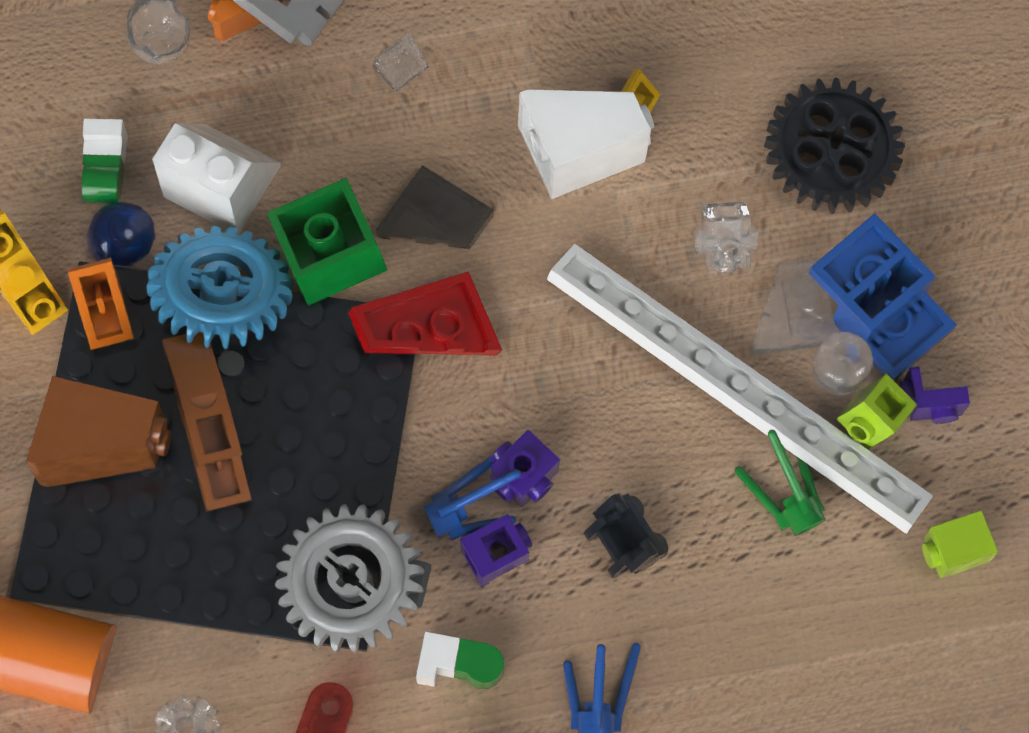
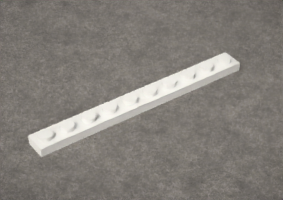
(740, 388)

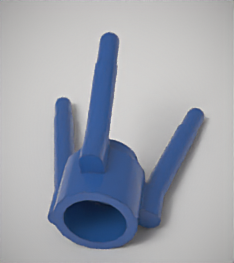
(448, 509)
(597, 715)

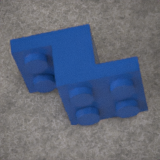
(883, 296)

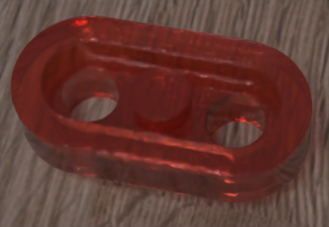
(316, 721)

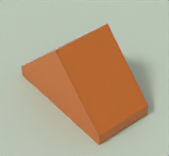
(101, 303)

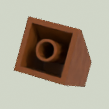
(95, 434)

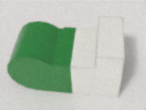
(103, 160)
(460, 659)

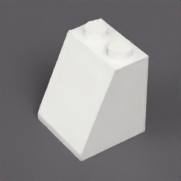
(583, 135)
(212, 174)

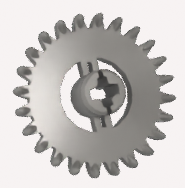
(382, 605)

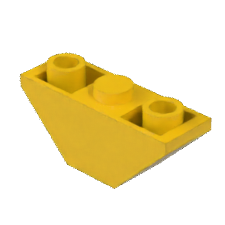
(24, 281)

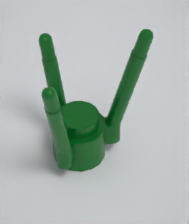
(803, 508)

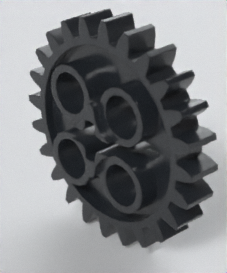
(824, 179)

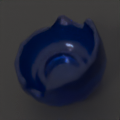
(121, 233)

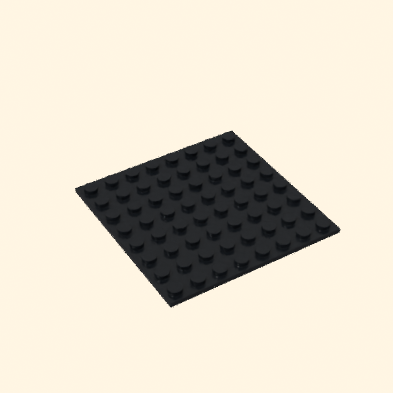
(313, 434)

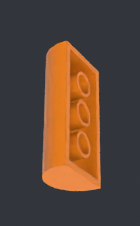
(52, 654)

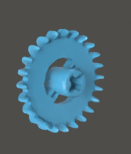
(219, 285)

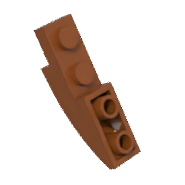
(207, 421)

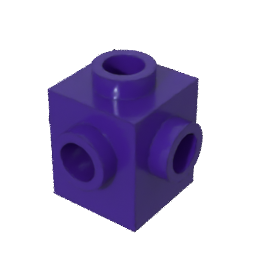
(535, 461)

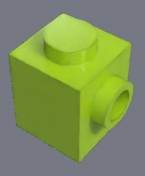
(876, 412)
(959, 545)

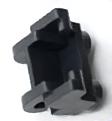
(626, 535)

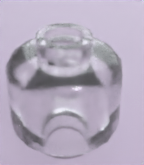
(842, 363)

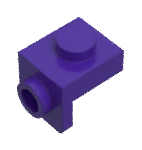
(938, 404)

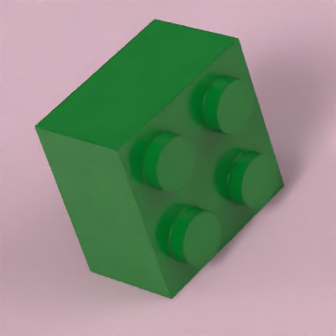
(327, 241)

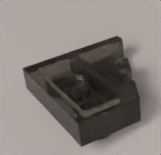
(435, 213)

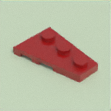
(428, 319)

